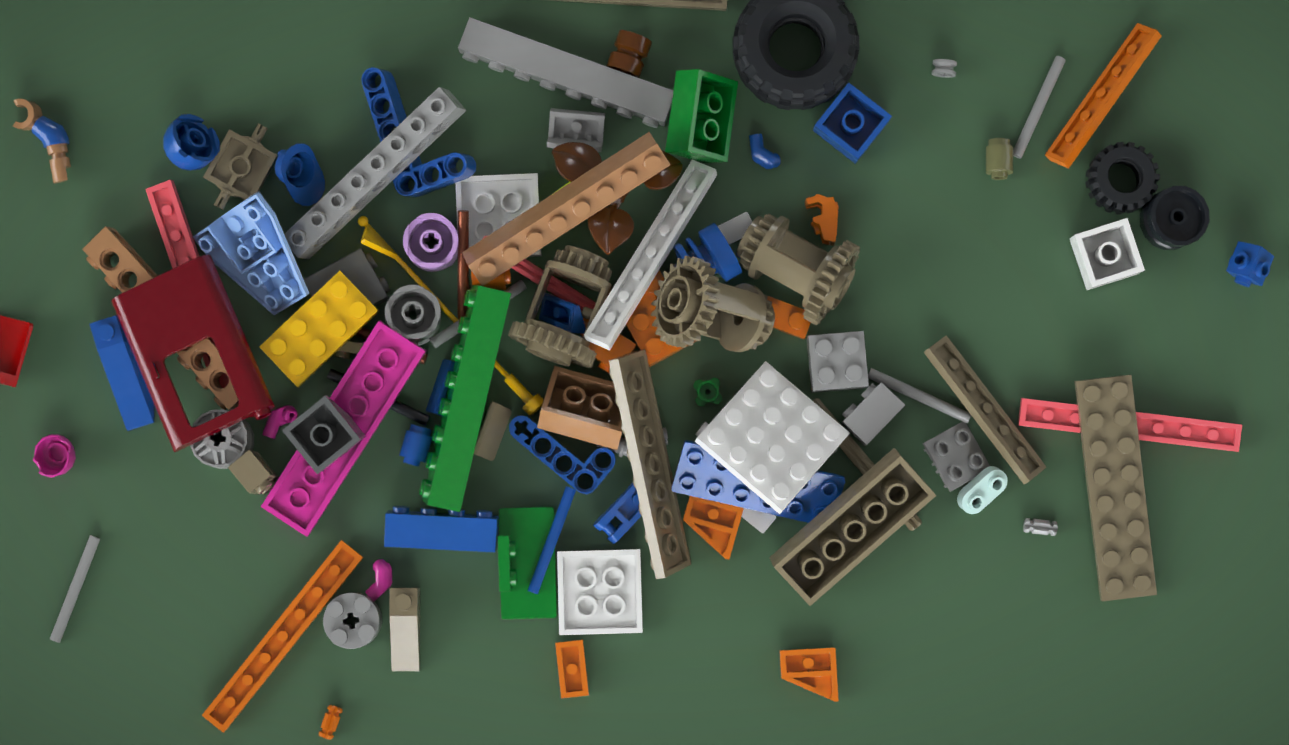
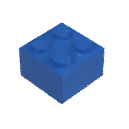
(852, 123)

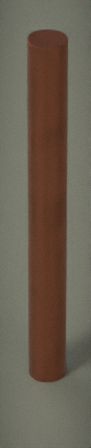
(463, 269)

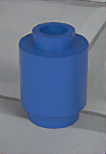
(416, 445)

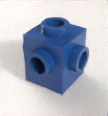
(1249, 264)

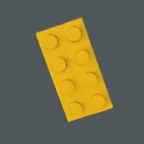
(319, 329)

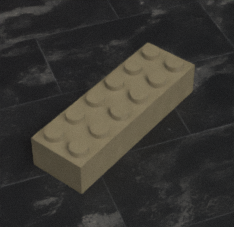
(852, 527)

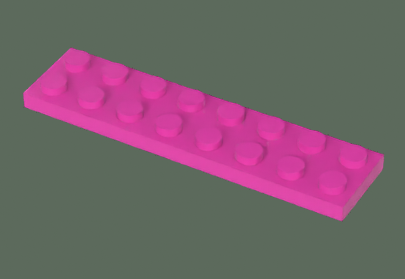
(366, 396)

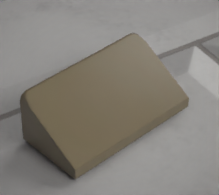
(492, 431)

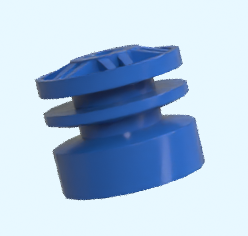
(714, 250)

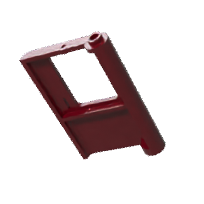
(175, 314)

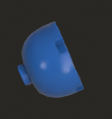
(190, 143)

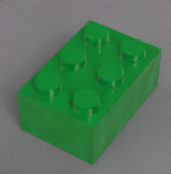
(701, 116)

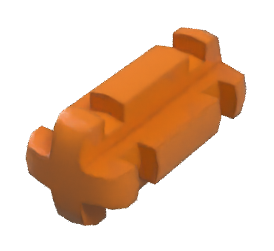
(330, 722)

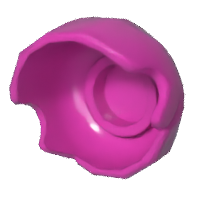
(54, 455)

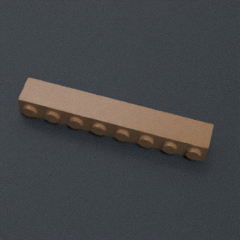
(565, 209)

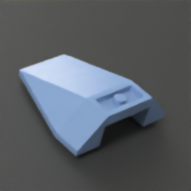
(255, 253)

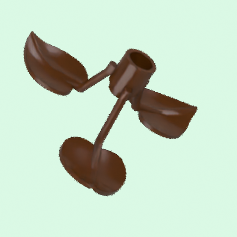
(610, 225)

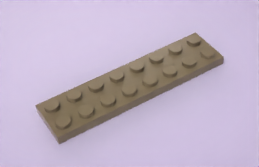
(649, 463)
(1115, 487)

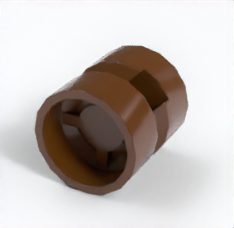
(630, 51)

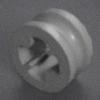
(944, 68)

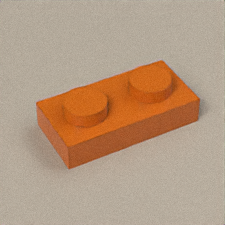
(789, 318)
(572, 669)

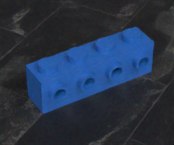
(441, 530)

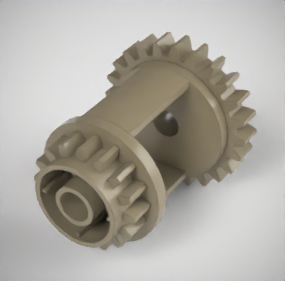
(798, 264)
(690, 303)
(549, 341)

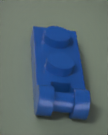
(625, 509)

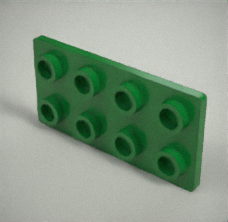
(519, 549)

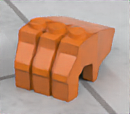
(827, 222)

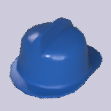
(300, 174)

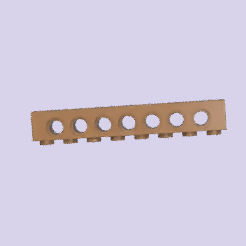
(99, 254)

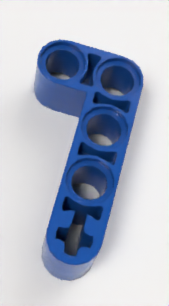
(557, 451)

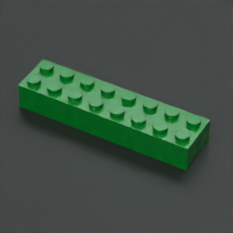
(465, 398)

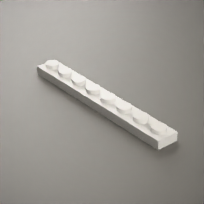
(650, 255)

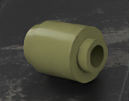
(999, 158)

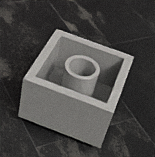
(837, 361)

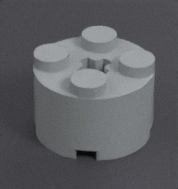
(426, 308)
(342, 633)

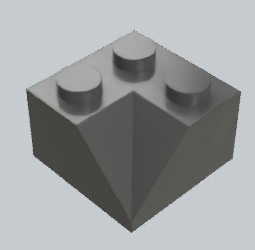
(323, 434)

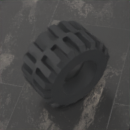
(1141, 166)

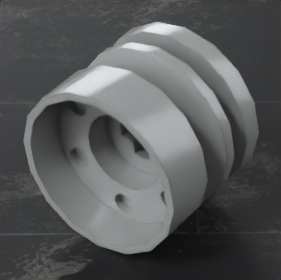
(238, 441)

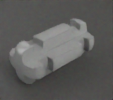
(1040, 526)

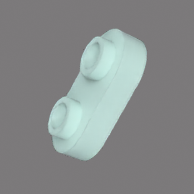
(982, 489)

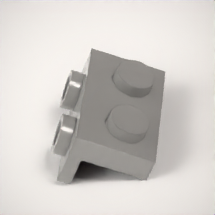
(576, 127)

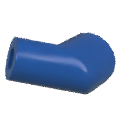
(761, 155)

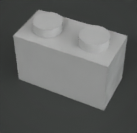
(872, 413)

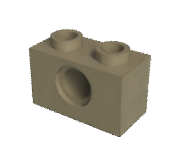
(253, 473)

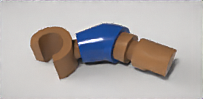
(51, 134)

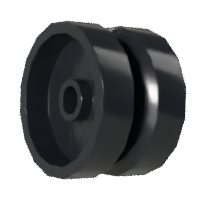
(1190, 215)

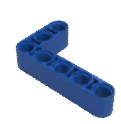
(393, 117)

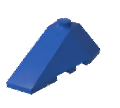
(123, 373)

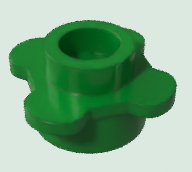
(701, 386)

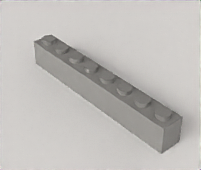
(566, 72)

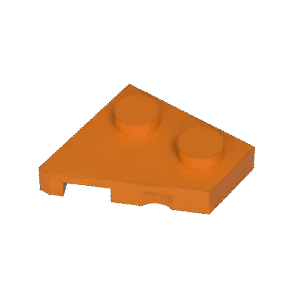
(714, 523)
(812, 670)

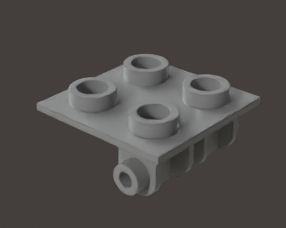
(956, 456)

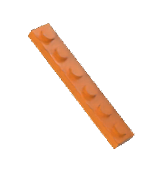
(1103, 95)

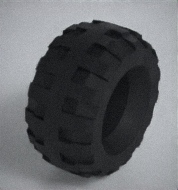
(789, 88)

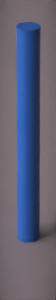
(551, 540)

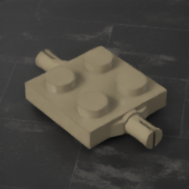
(240, 166)

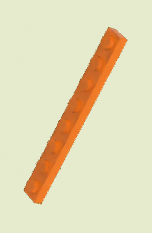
(282, 636)

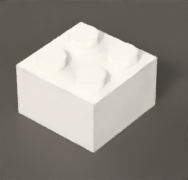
(1107, 254)

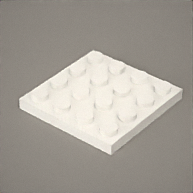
(772, 437)

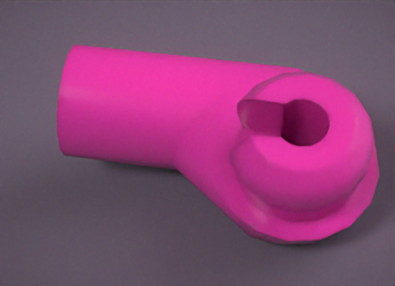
(278, 418)
(383, 579)

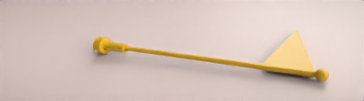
(375, 241)

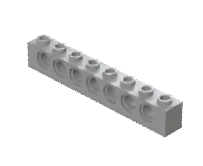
(374, 173)

